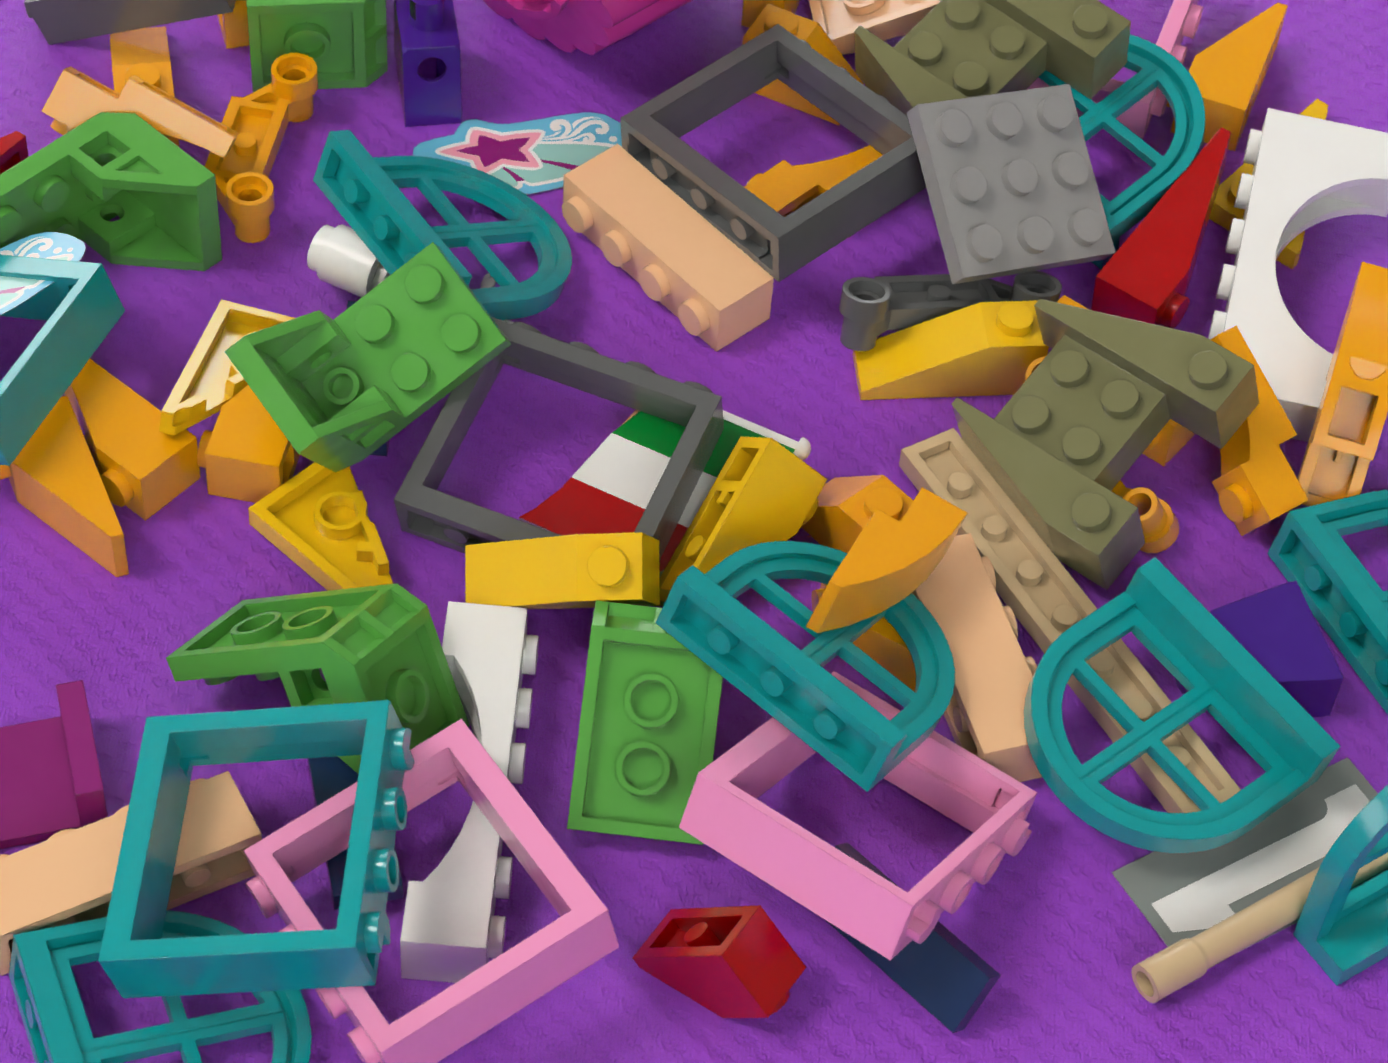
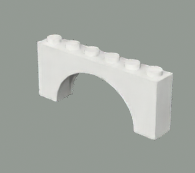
(1299, 177)

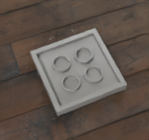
(1010, 183)

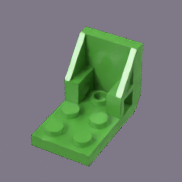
(339, 35)
(112, 170)
(376, 366)
(364, 639)
(641, 727)

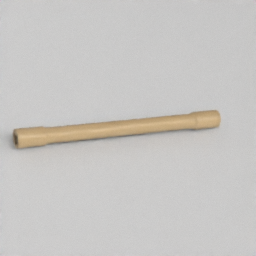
(1193, 956)

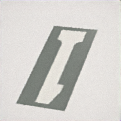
(1199, 889)

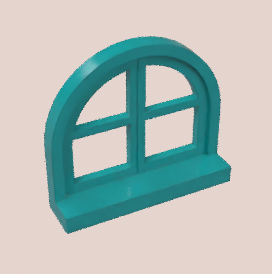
(1153, 69)
(370, 201)
(1337, 584)
(1218, 680)
(792, 681)
(1346, 927)
(60, 1028)

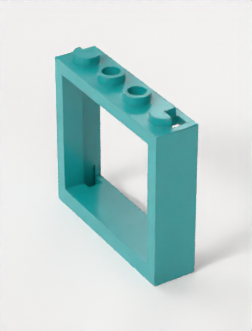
(79, 315)
(346, 956)

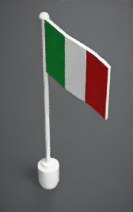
(620, 475)

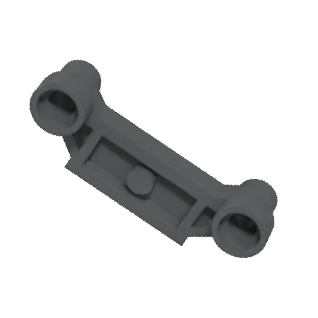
(904, 301)

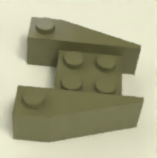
(995, 49)
(1092, 416)

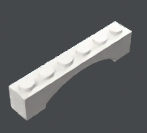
(451, 913)

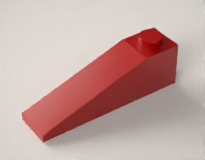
(1156, 262)

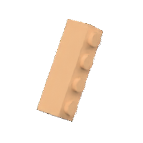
(667, 247)
(987, 659)
(75, 869)

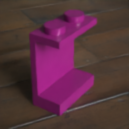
(50, 773)

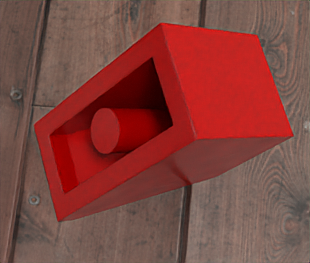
(723, 959)

